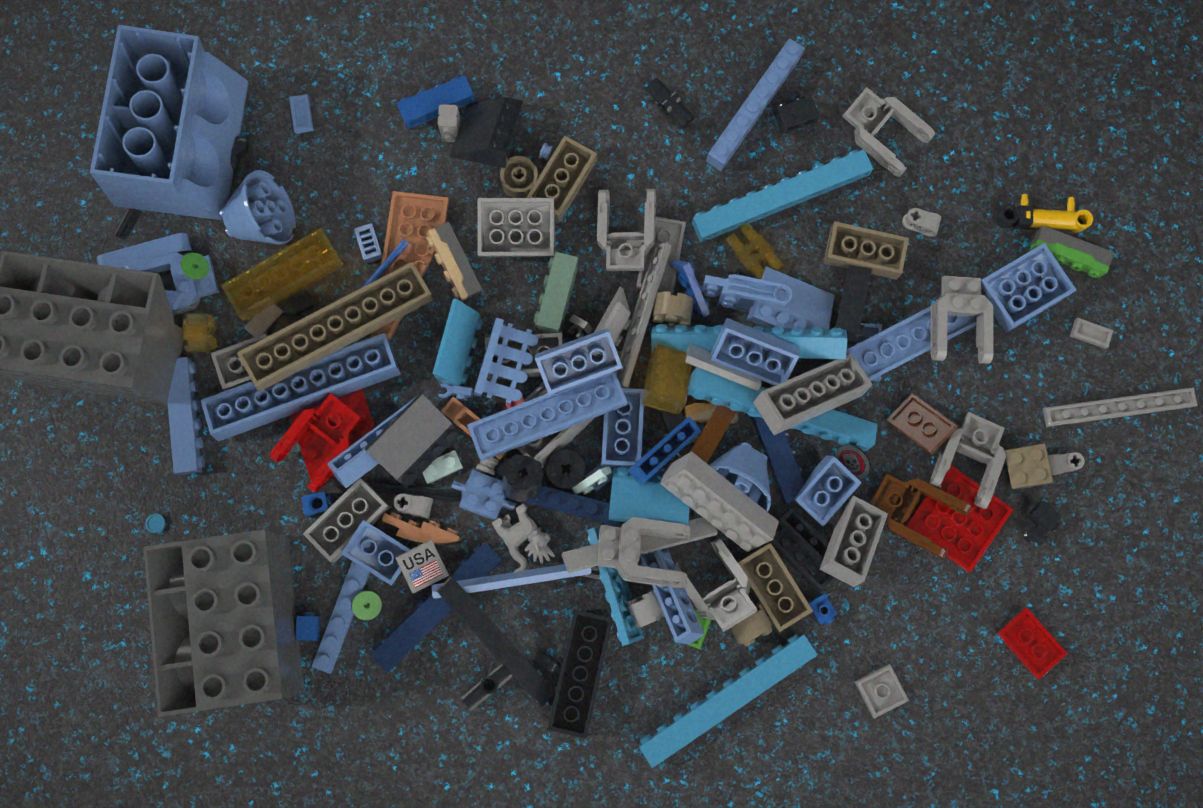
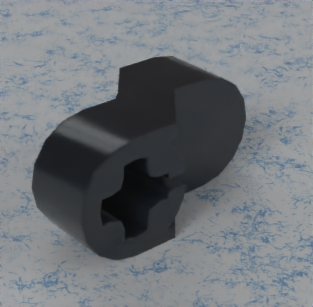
(240, 150)

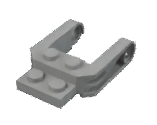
(869, 115)
(626, 249)
(962, 298)
(979, 441)
(621, 550)
(730, 601)

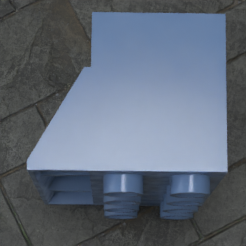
(167, 125)

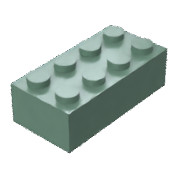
(557, 293)

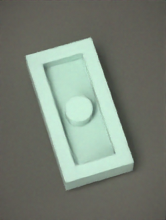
(442, 467)
(597, 478)

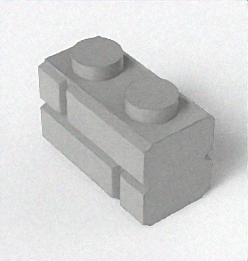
(449, 122)

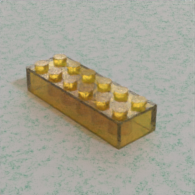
(282, 275)

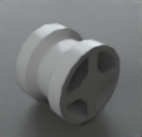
(488, 465)

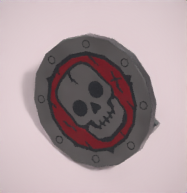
(854, 460)

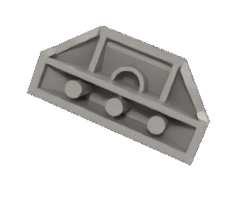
(616, 317)

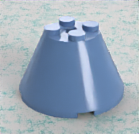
(259, 211)
(746, 471)

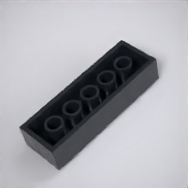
(584, 664)

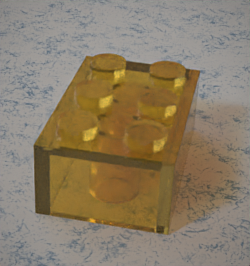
(667, 380)

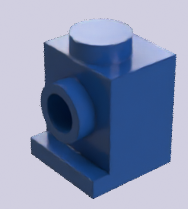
(816, 605)

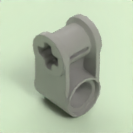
(922, 221)
(1061, 462)
(417, 505)

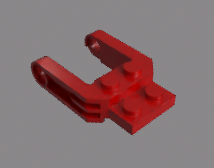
(331, 421)

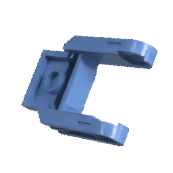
(190, 288)
(740, 291)

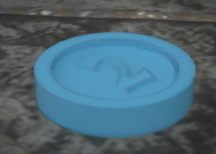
(155, 523)

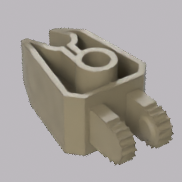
(702, 412)

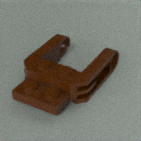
(901, 499)

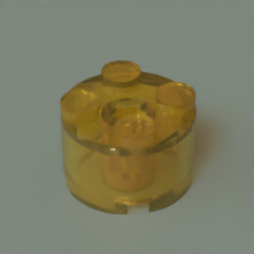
(198, 332)

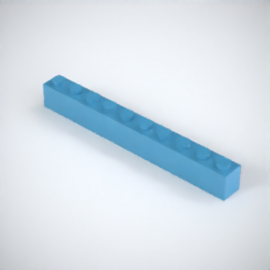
(782, 195)
(812, 343)
(829, 425)
(727, 700)

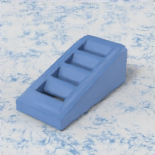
(377, 255)

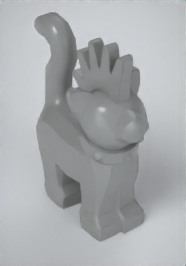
(520, 532)

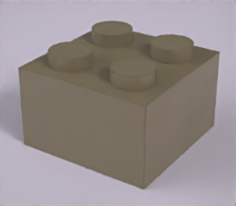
(1029, 466)

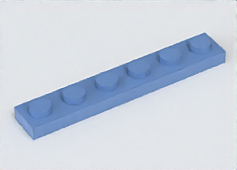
(340, 619)

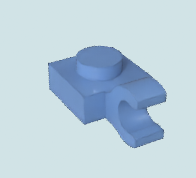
(461, 393)

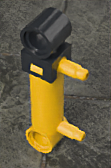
(1026, 217)

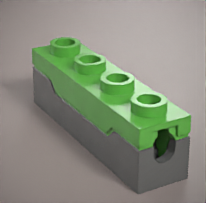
(1074, 252)

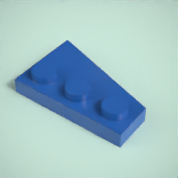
(688, 280)

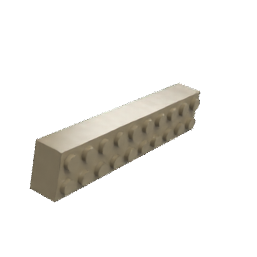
(334, 326)

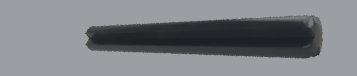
(434, 493)

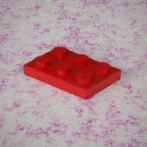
(1031, 643)

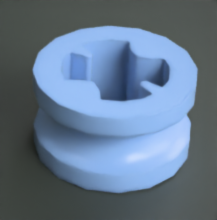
(546, 152)

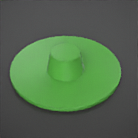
(195, 266)
(366, 605)

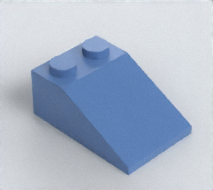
(827, 489)
(375, 552)

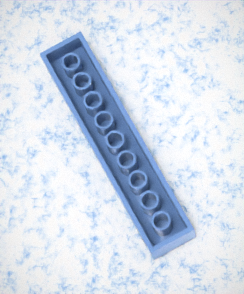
(337, 374)

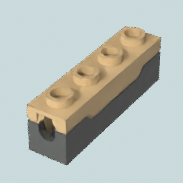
(454, 262)

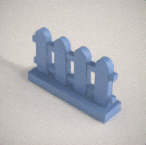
(502, 371)

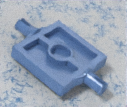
(483, 495)

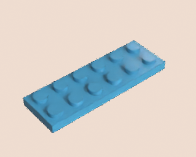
(617, 595)

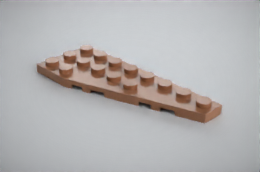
(410, 220)

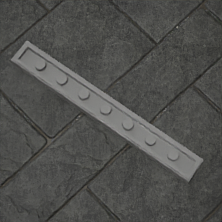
(642, 312)
(1120, 407)
(587, 556)

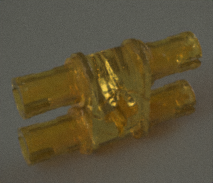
(756, 243)

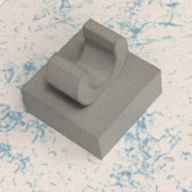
(579, 325)

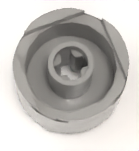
(645, 609)

